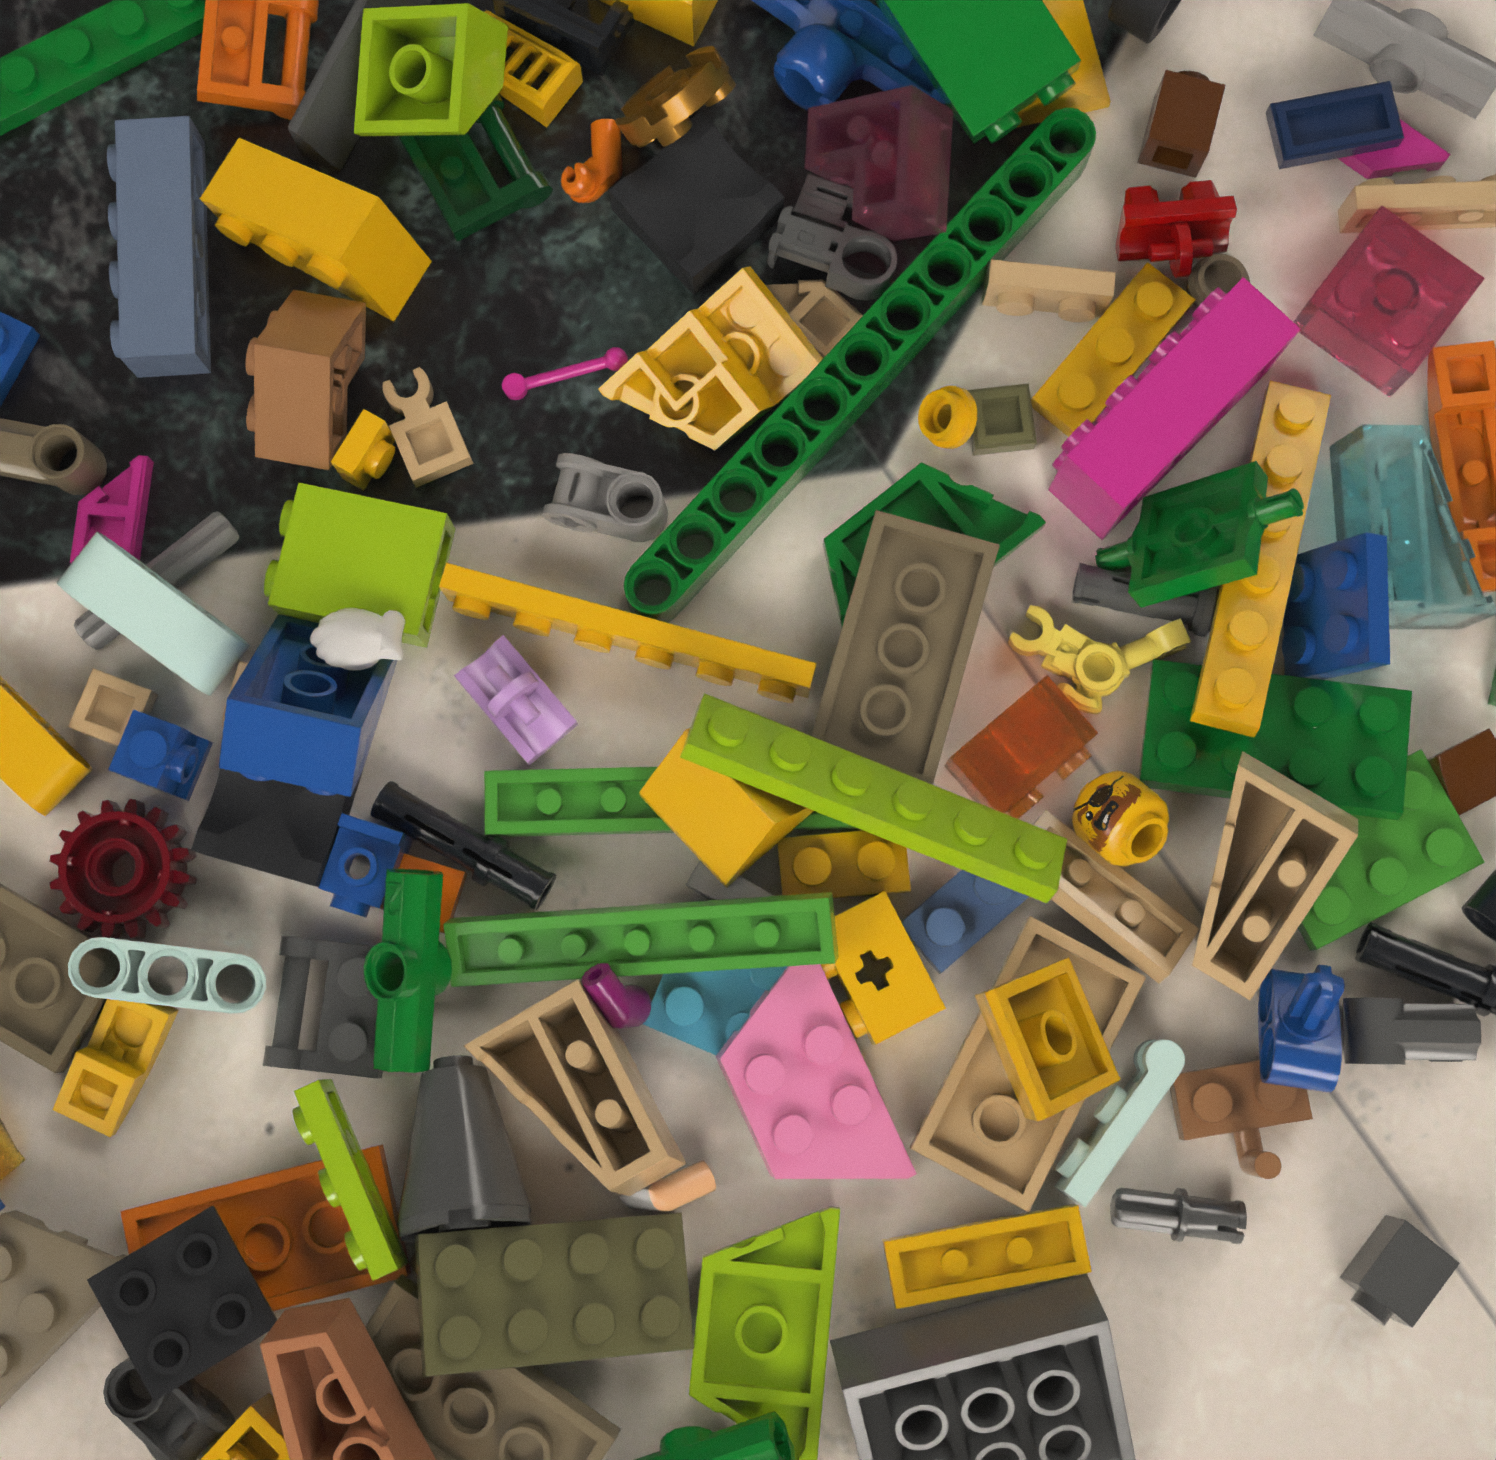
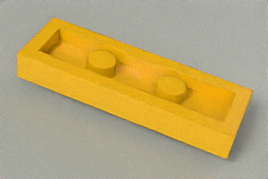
(1112, 350)
(986, 1256)

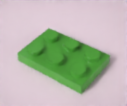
(1394, 860)

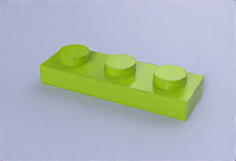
(348, 1179)

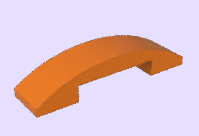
(1464, 444)

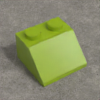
(427, 69)

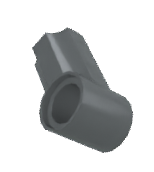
(1399, 1031)

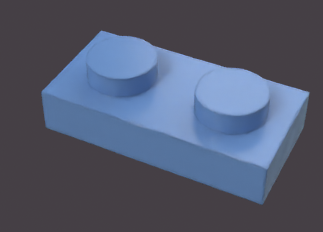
(959, 917)

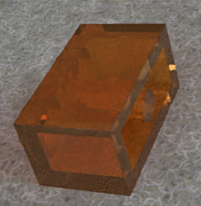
(1022, 749)

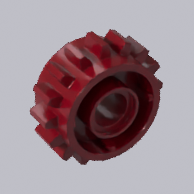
(88, 863)

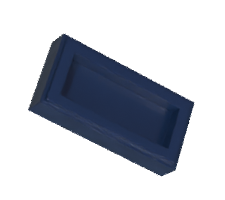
(1334, 125)

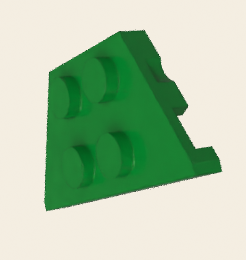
(931, 499)

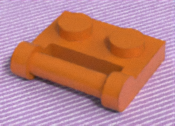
(235, 54)

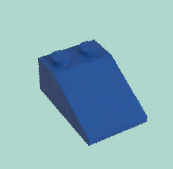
(301, 717)

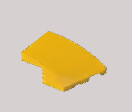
(719, 364)

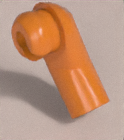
(601, 170)

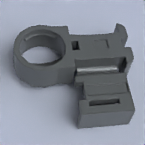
(823, 240)

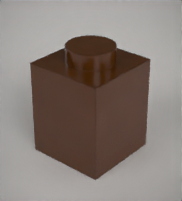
(1181, 122)

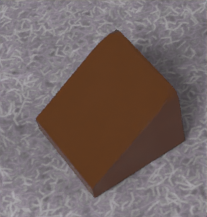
(1468, 771)

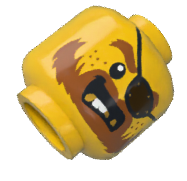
(1121, 818)

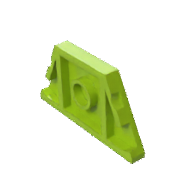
(768, 1326)

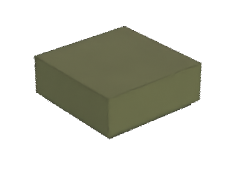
(1003, 420)

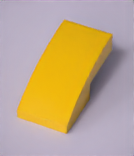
(114, 1064)

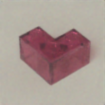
(893, 156)

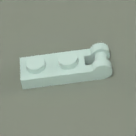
(1121, 1118)

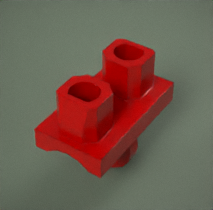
(1174, 229)

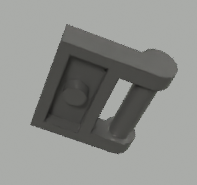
(347, 1011)

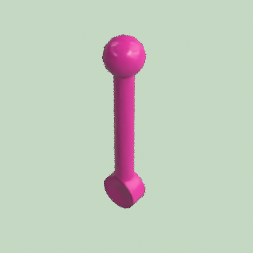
(517, 386)

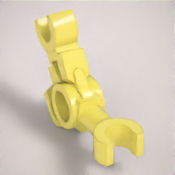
(1092, 665)

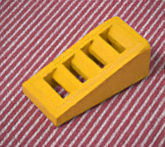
(555, 91)

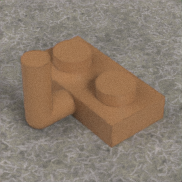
(1238, 1103)

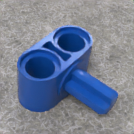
(1300, 1029)

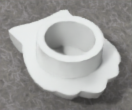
(358, 638)

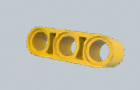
(34, 755)

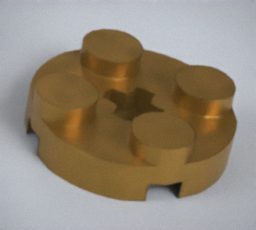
(670, 97)

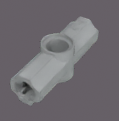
(1410, 52)

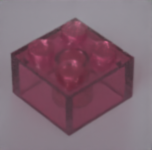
(1387, 302)

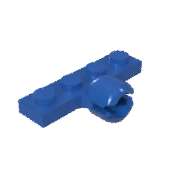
(837, 46)

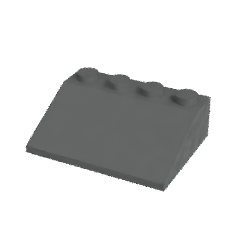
(990, 1381)

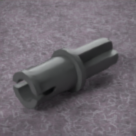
(1179, 1214)

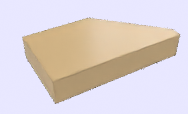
(817, 311)

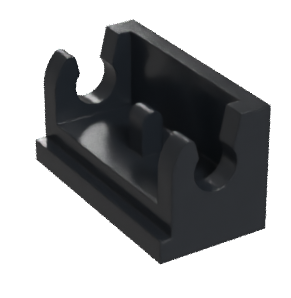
(579, 28)

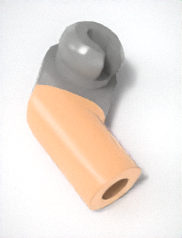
(674, 1189)

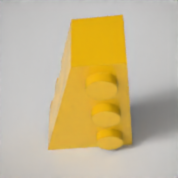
(316, 226)

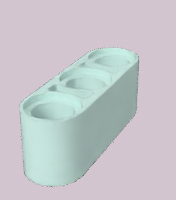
(153, 613)
(201, 970)

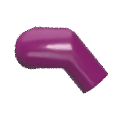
(619, 1004)

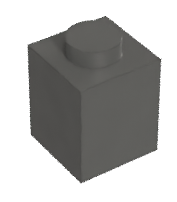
(1397, 1272)

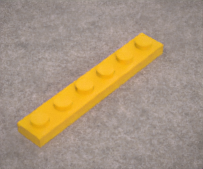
(1252, 609)
(601, 626)

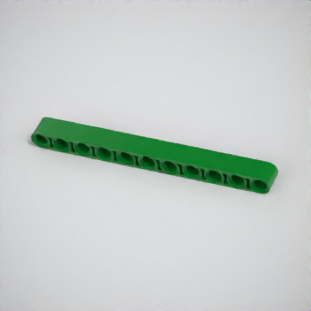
(871, 337)

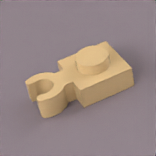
(427, 435)

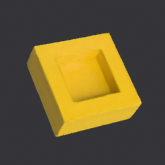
(365, 451)

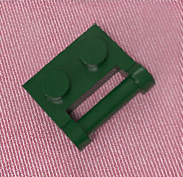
(462, 181)

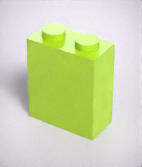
(361, 556)

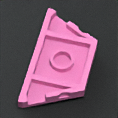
(810, 1087)

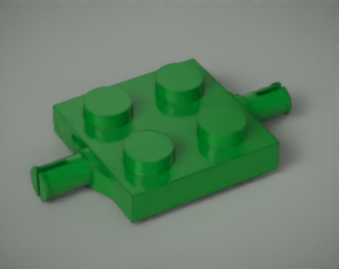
(1199, 534)

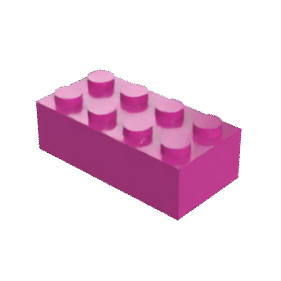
(1170, 405)

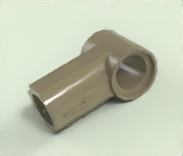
(36, 453)

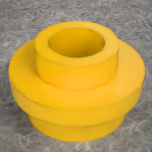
(948, 416)

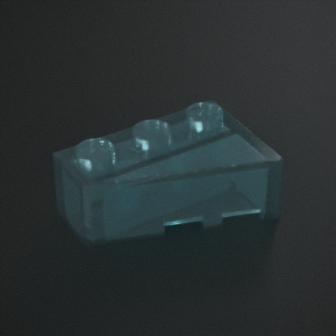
(1394, 487)

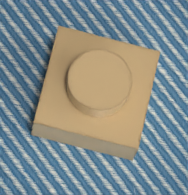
(108, 706)

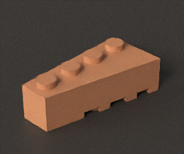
(336, 1389)

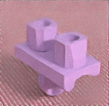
(516, 700)

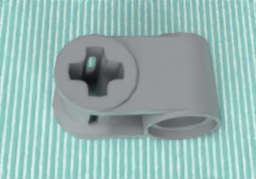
(593, 495)

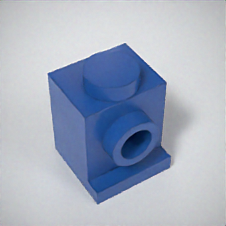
(160, 755)
(383, 849)

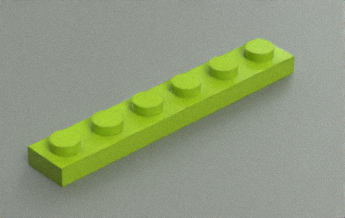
(875, 798)

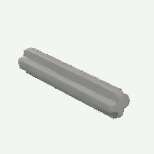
(175, 565)

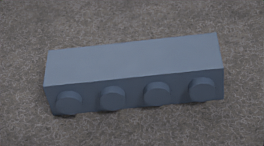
(160, 247)

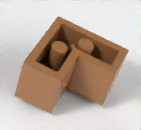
(303, 378)

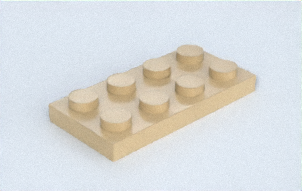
(976, 1117)

